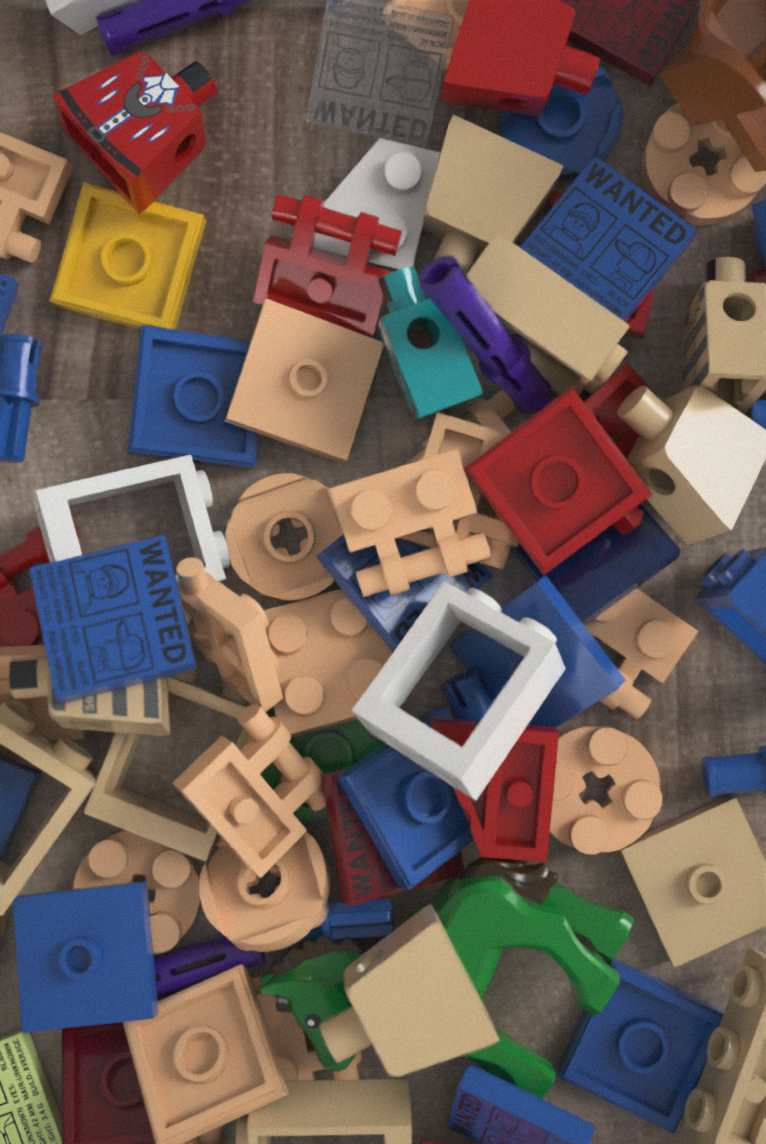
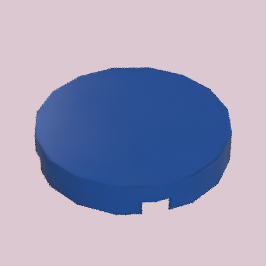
(569, 126)

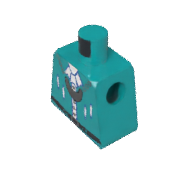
(431, 376)

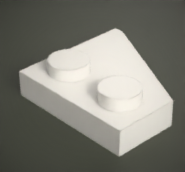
(390, 184)

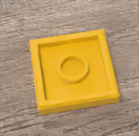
(126, 262)

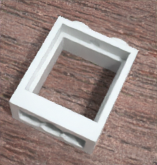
(193, 493)
(474, 764)

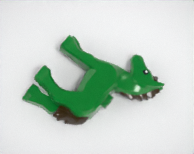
(483, 912)

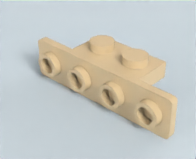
(732, 1087)

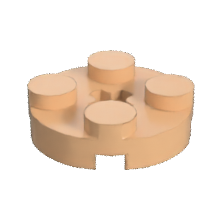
(687, 189)
(257, 521)
(631, 798)
(167, 872)
(269, 921)

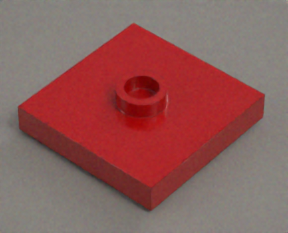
(557, 481)

